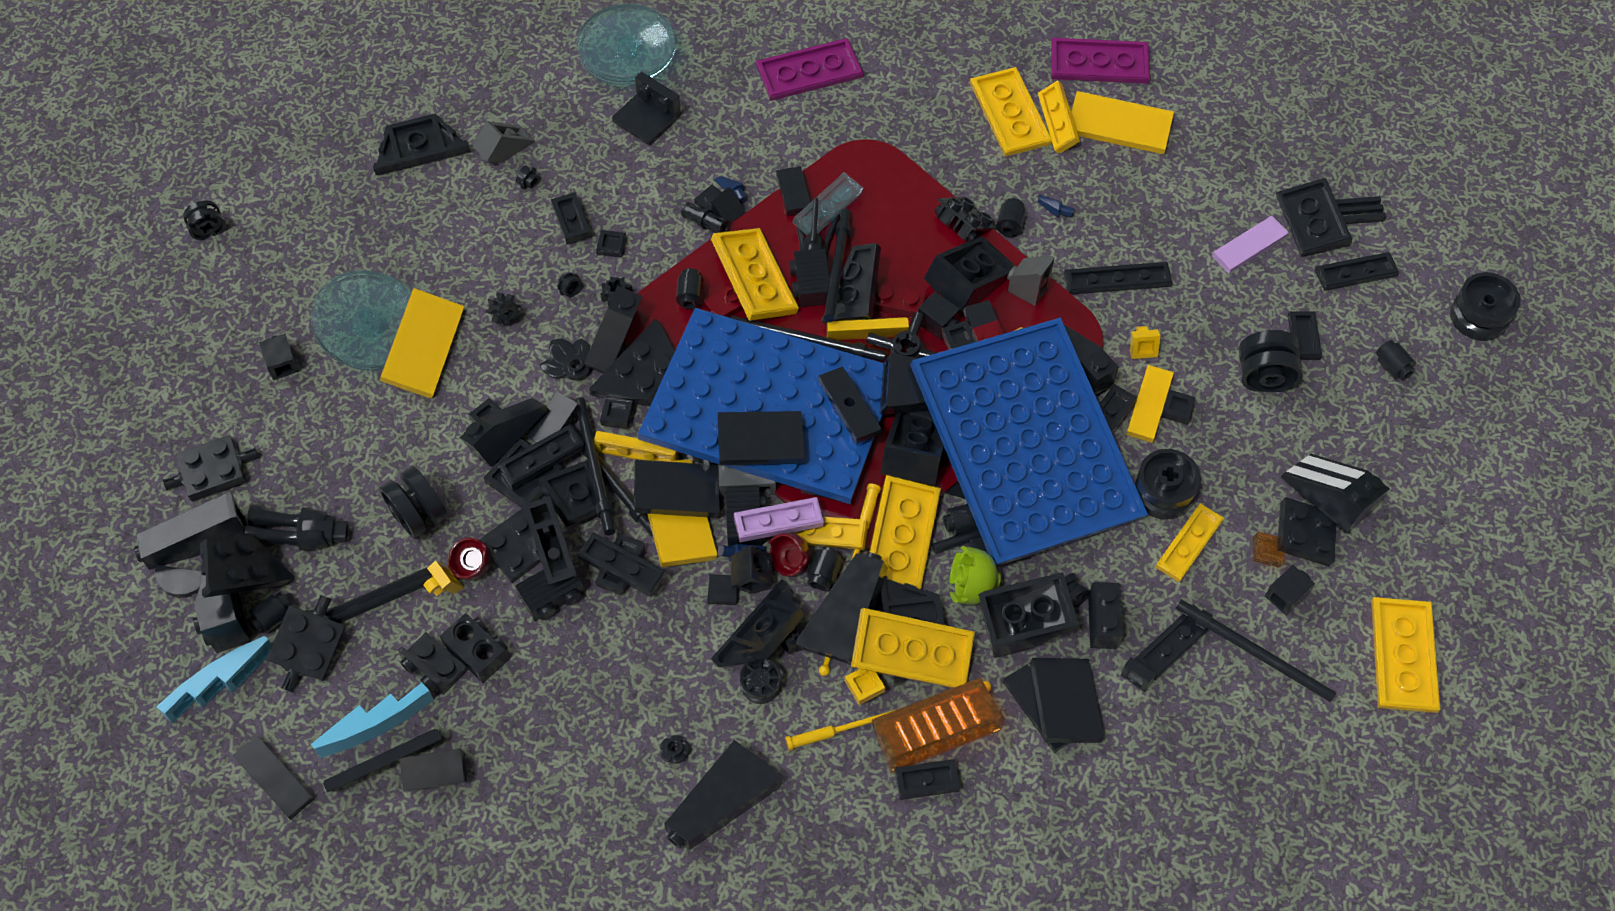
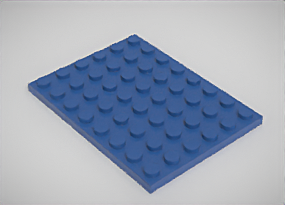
(754, 369)
(1027, 441)

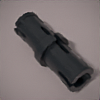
(705, 218)

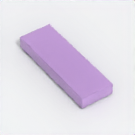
(1250, 244)
(778, 519)

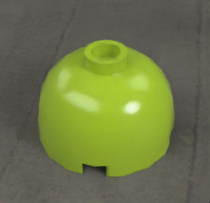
(972, 574)

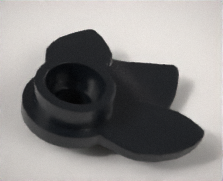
(564, 356)

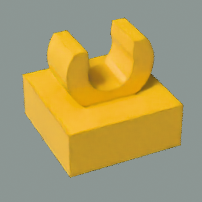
(1144, 343)
(442, 580)
(864, 685)

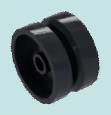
(1485, 306)
(1270, 361)
(1167, 483)
(412, 502)

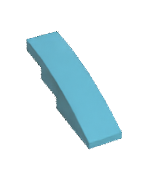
(226, 671)
(362, 726)

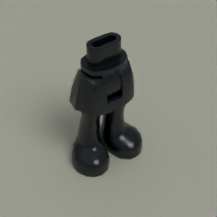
(312, 526)

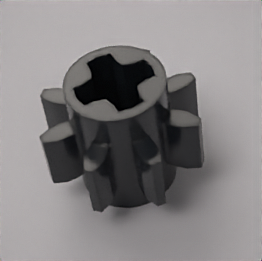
(610, 286)
(508, 307)

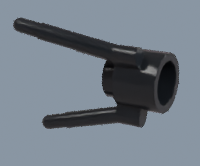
(813, 239)

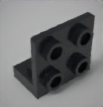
(649, 110)

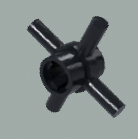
(904, 339)

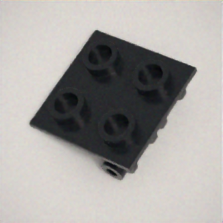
(963, 217)

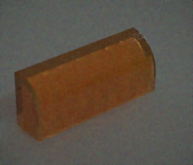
(937, 724)

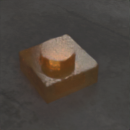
(1266, 550)

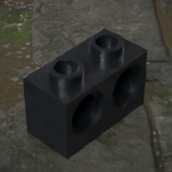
(471, 650)

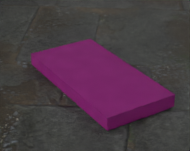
(1100, 60)
(809, 69)

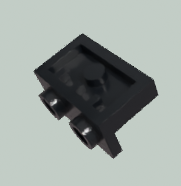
(433, 663)

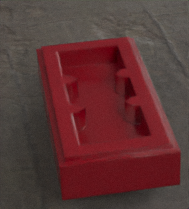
(723, 302)

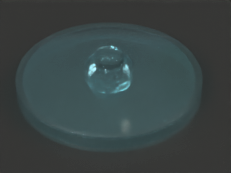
(625, 41)
(359, 317)

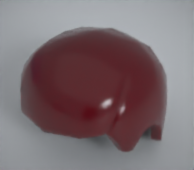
(792, 549)
(469, 552)

